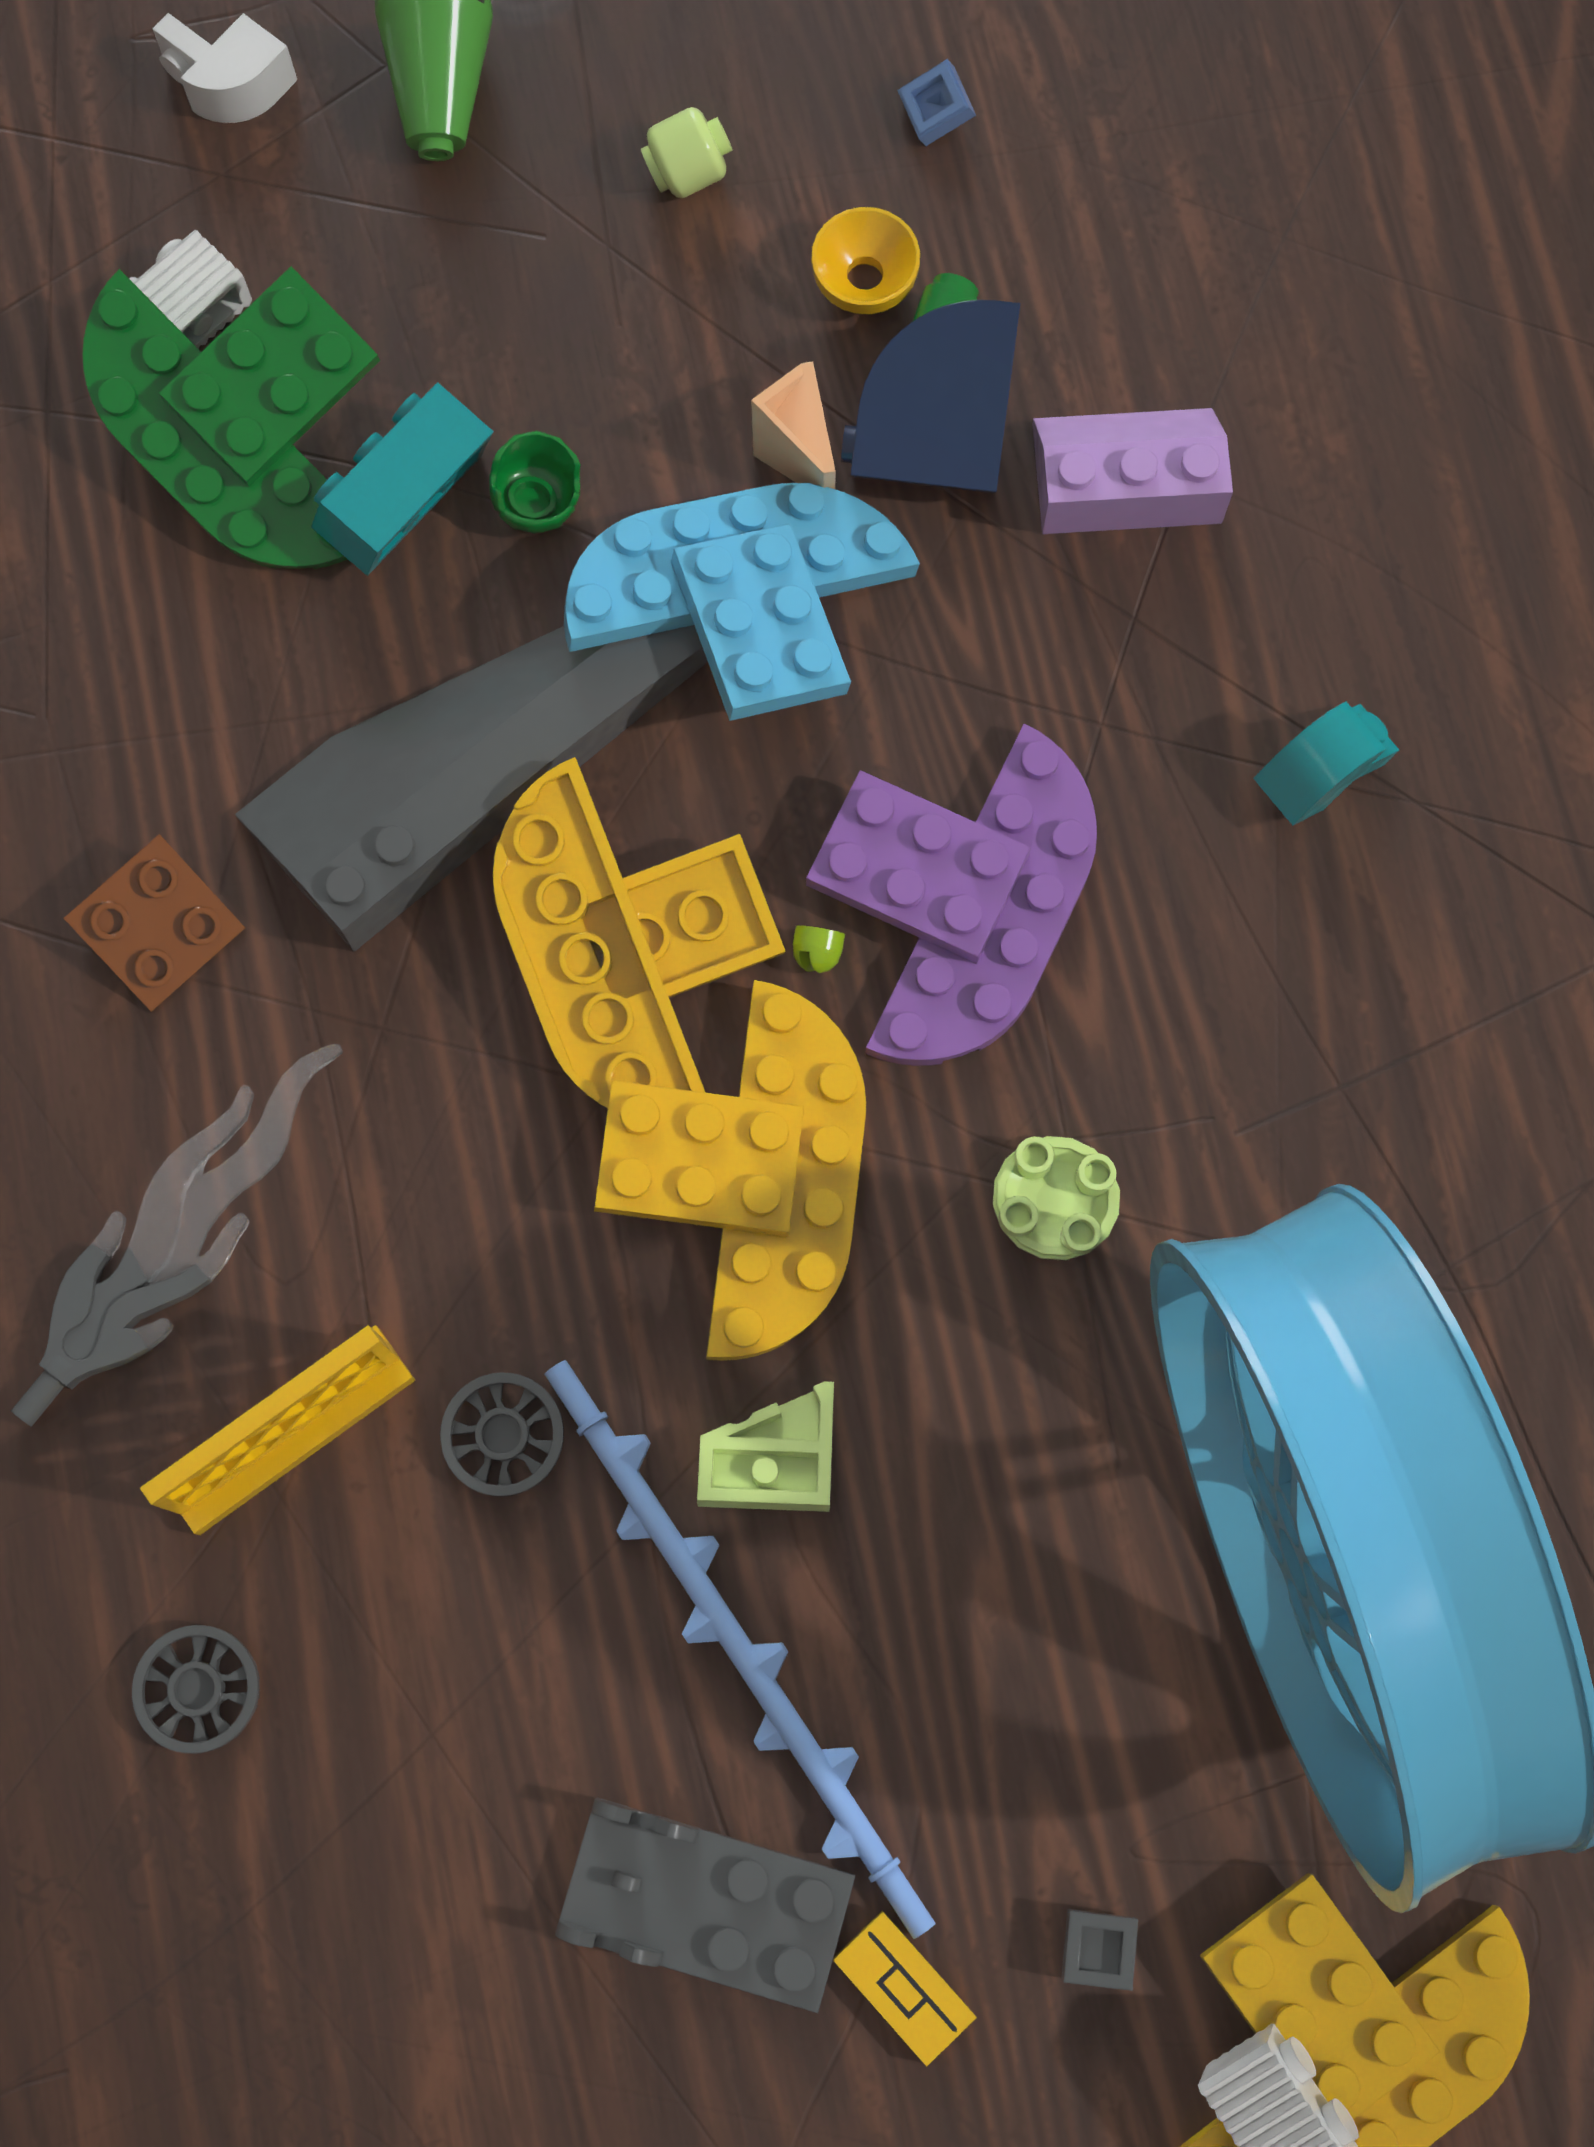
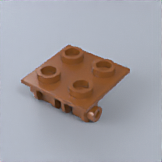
(154, 922)

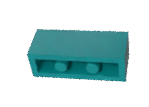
(399, 477)

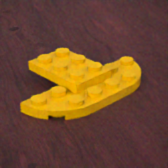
(614, 948)
(761, 1166)
(1396, 2053)

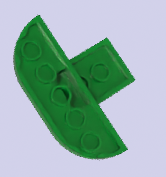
(226, 418)

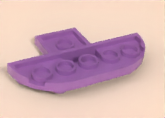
(975, 893)

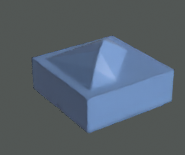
(936, 102)

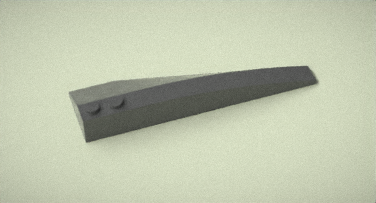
(434, 779)

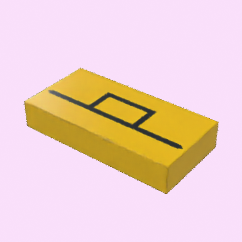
(904, 1988)

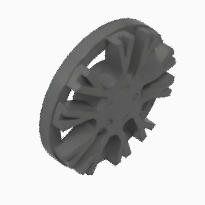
(502, 1434)
(195, 1689)

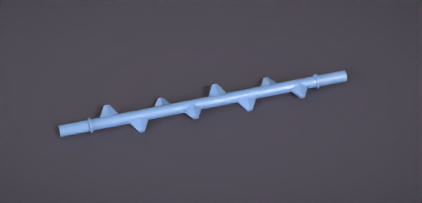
(756, 1663)

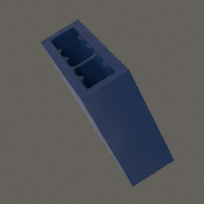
(938, 400)

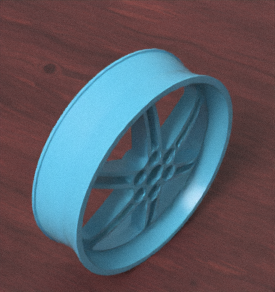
(1379, 1544)

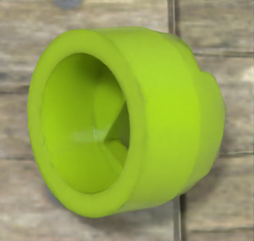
(817, 948)

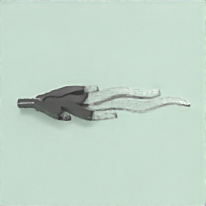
(163, 1263)

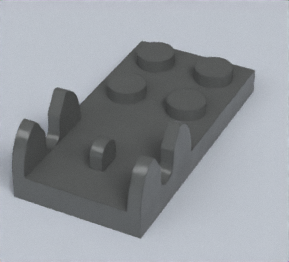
(705, 1905)

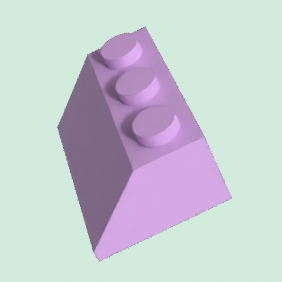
(1131, 470)

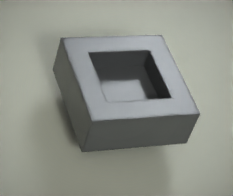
(1099, 1950)

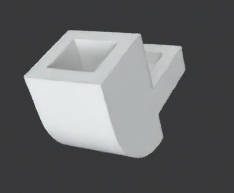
(231, 78)

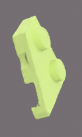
(772, 1458)

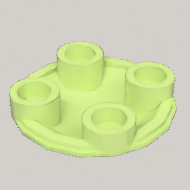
(1056, 1197)

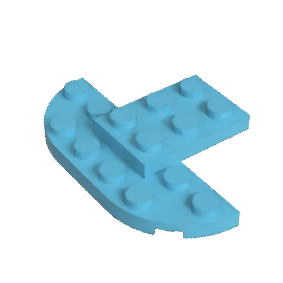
(747, 579)

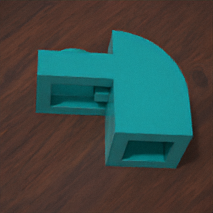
(1325, 761)

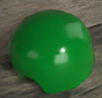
(534, 482)

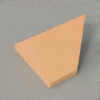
(792, 429)

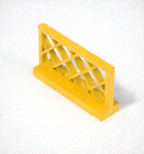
(281, 1431)

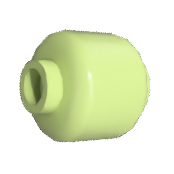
(686, 152)

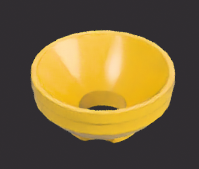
(868, 238)

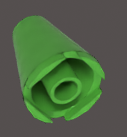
(435, 68)

